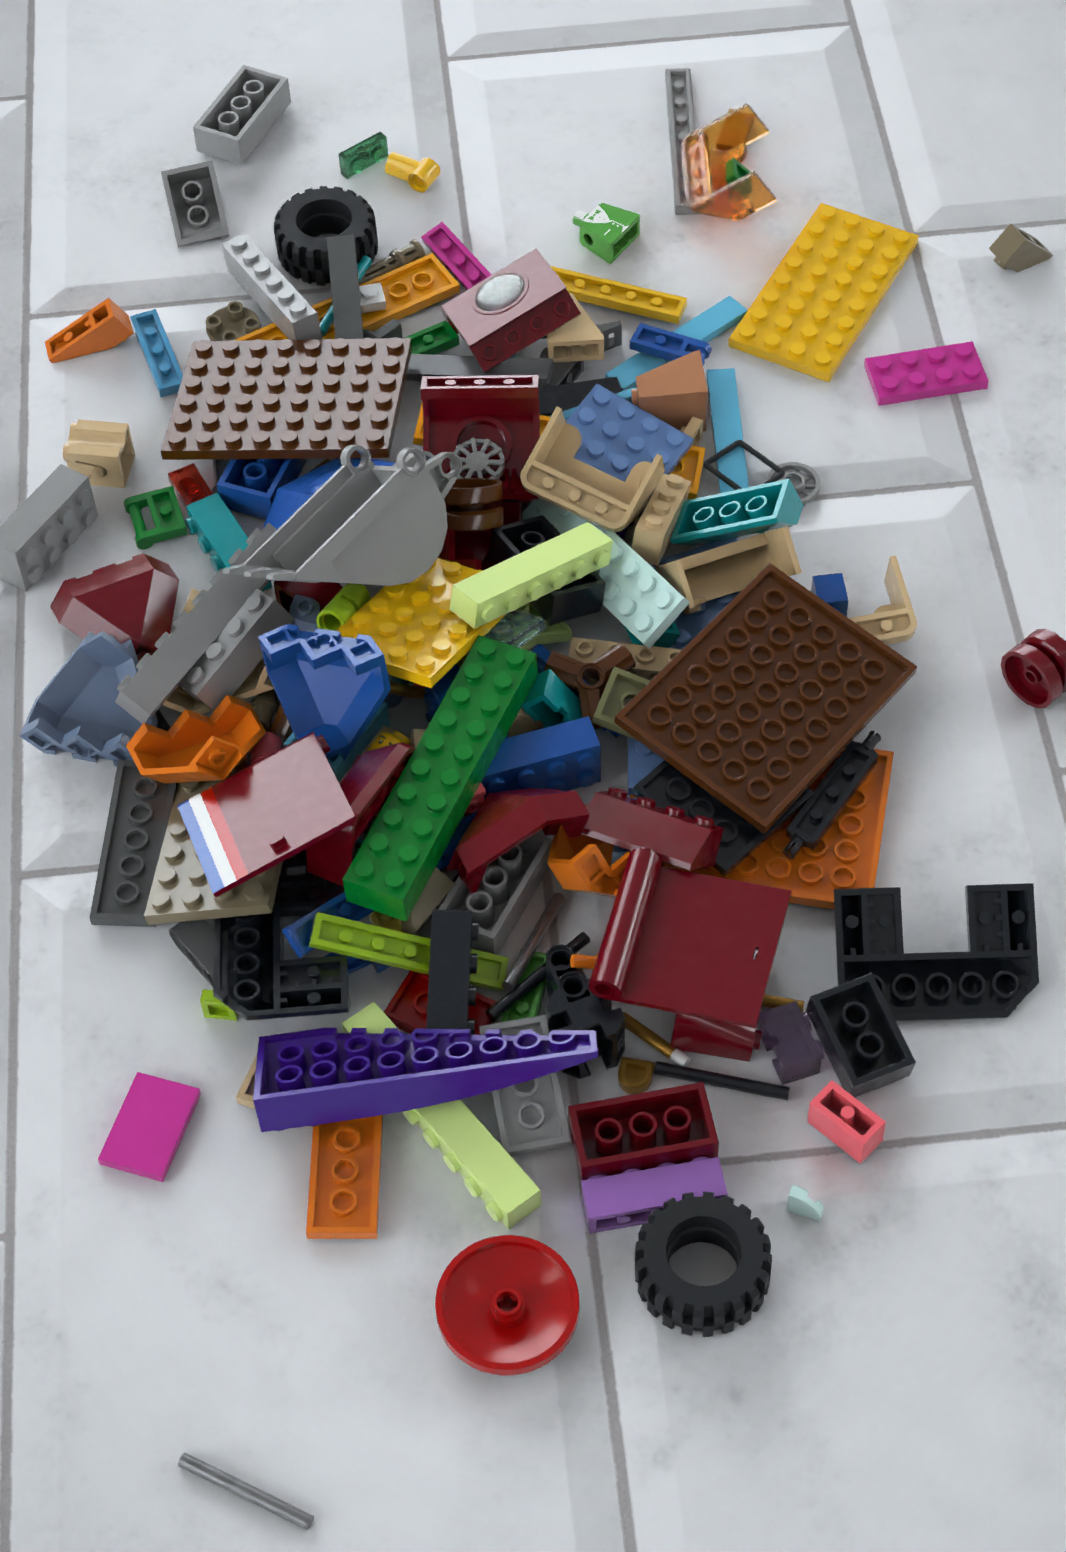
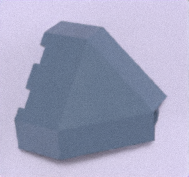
(79, 704)

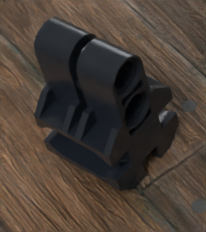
(577, 1008)

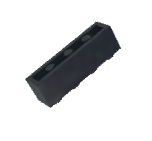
(451, 970)

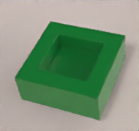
(735, 170)

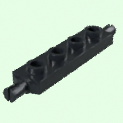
(832, 795)

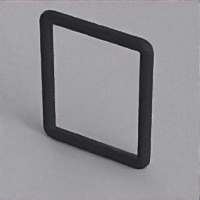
(706, 464)

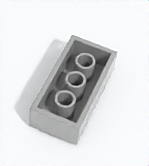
(242, 114)
(45, 526)
(502, 892)

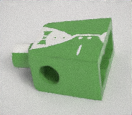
(607, 230)

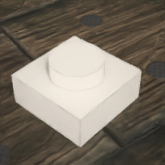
(372, 298)

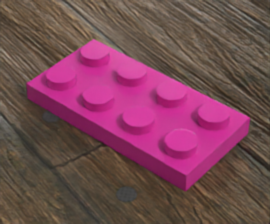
(925, 373)

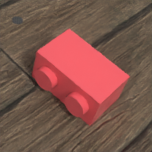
(846, 1121)

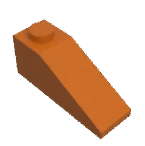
(91, 333)

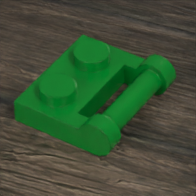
(165, 516)

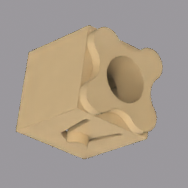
(100, 452)

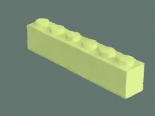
(530, 575)

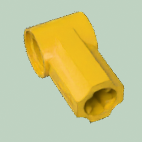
(417, 173)

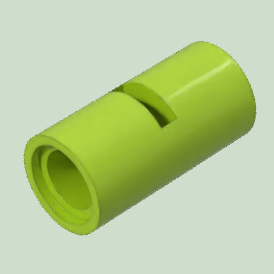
(343, 606)

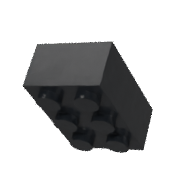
(860, 1035)

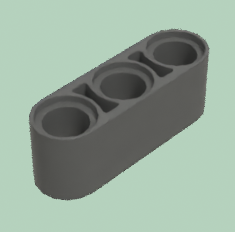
(196, 942)

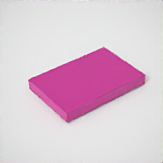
(149, 1126)

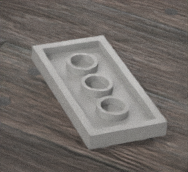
(531, 1112)

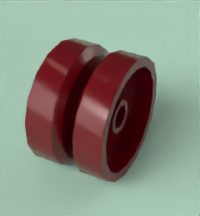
(1037, 668)

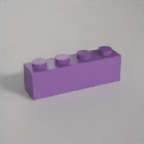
(633, 1195)

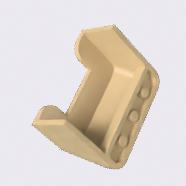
(582, 489)

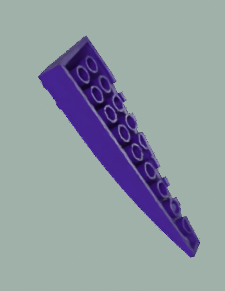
(359, 1074)

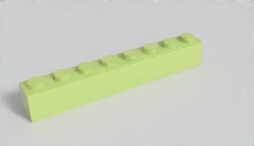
(466, 1144)

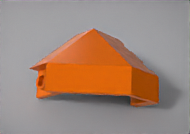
(198, 745)
(585, 864)

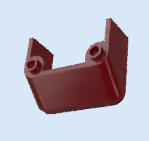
(366, 790)

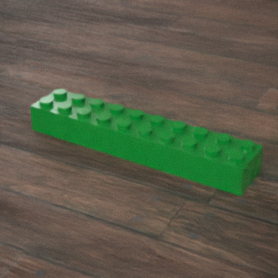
(440, 779)

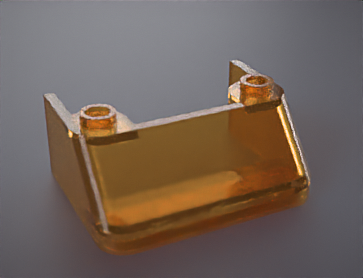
(704, 167)

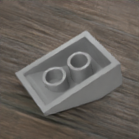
(195, 203)

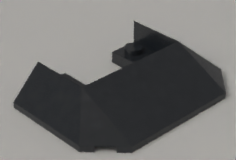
(251, 963)
(942, 985)

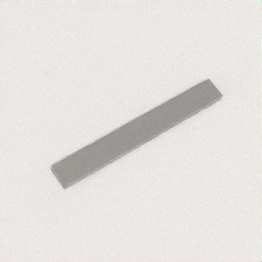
(680, 123)

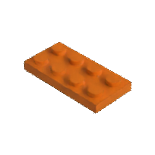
(345, 1179)

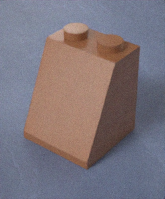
(674, 391)

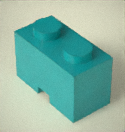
(551, 701)

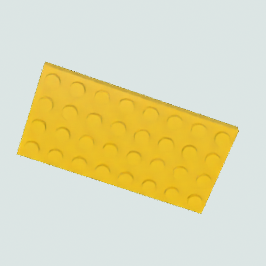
(823, 292)

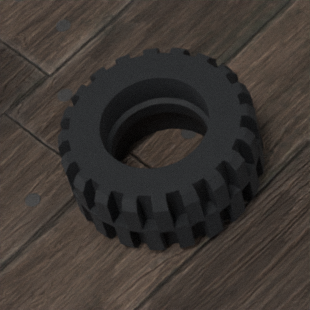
(321, 213)
(711, 1222)

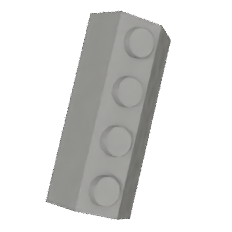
(234, 651)

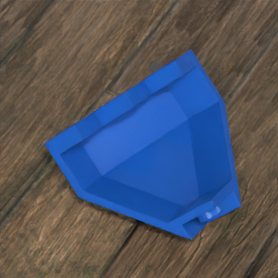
(326, 682)

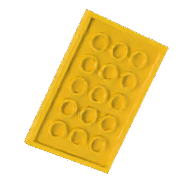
(416, 624)

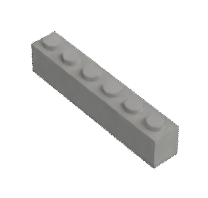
(271, 290)

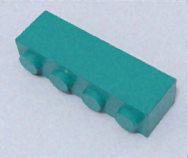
(216, 531)

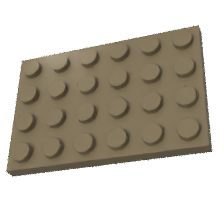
(180, 885)

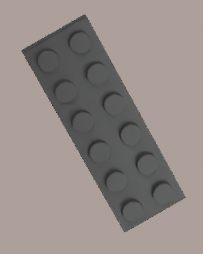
(131, 847)

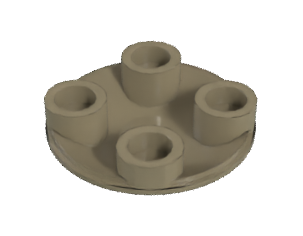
(231, 322)

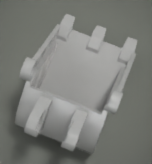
(363, 524)

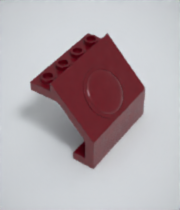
(484, 408)

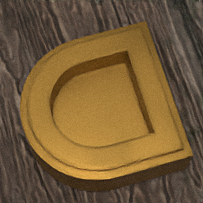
(635, 1075)

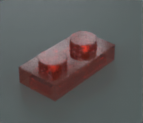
(189, 484)

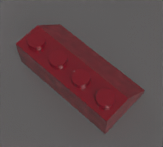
(640, 823)

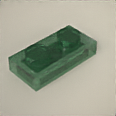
(363, 155)

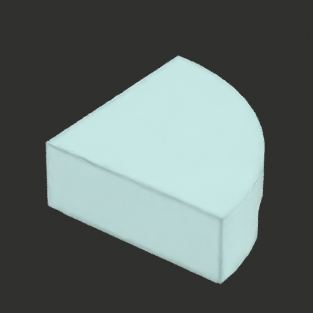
(803, 1205)

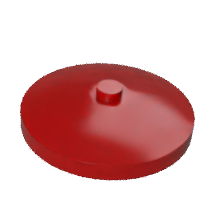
(507, 1305)

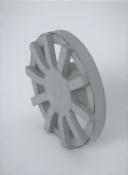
(478, 462)
(799, 480)

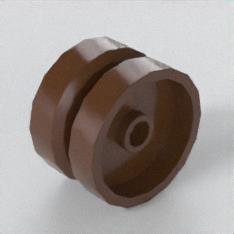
(473, 504)

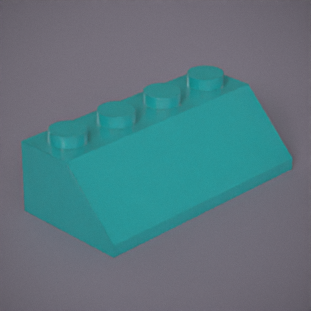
(737, 513)

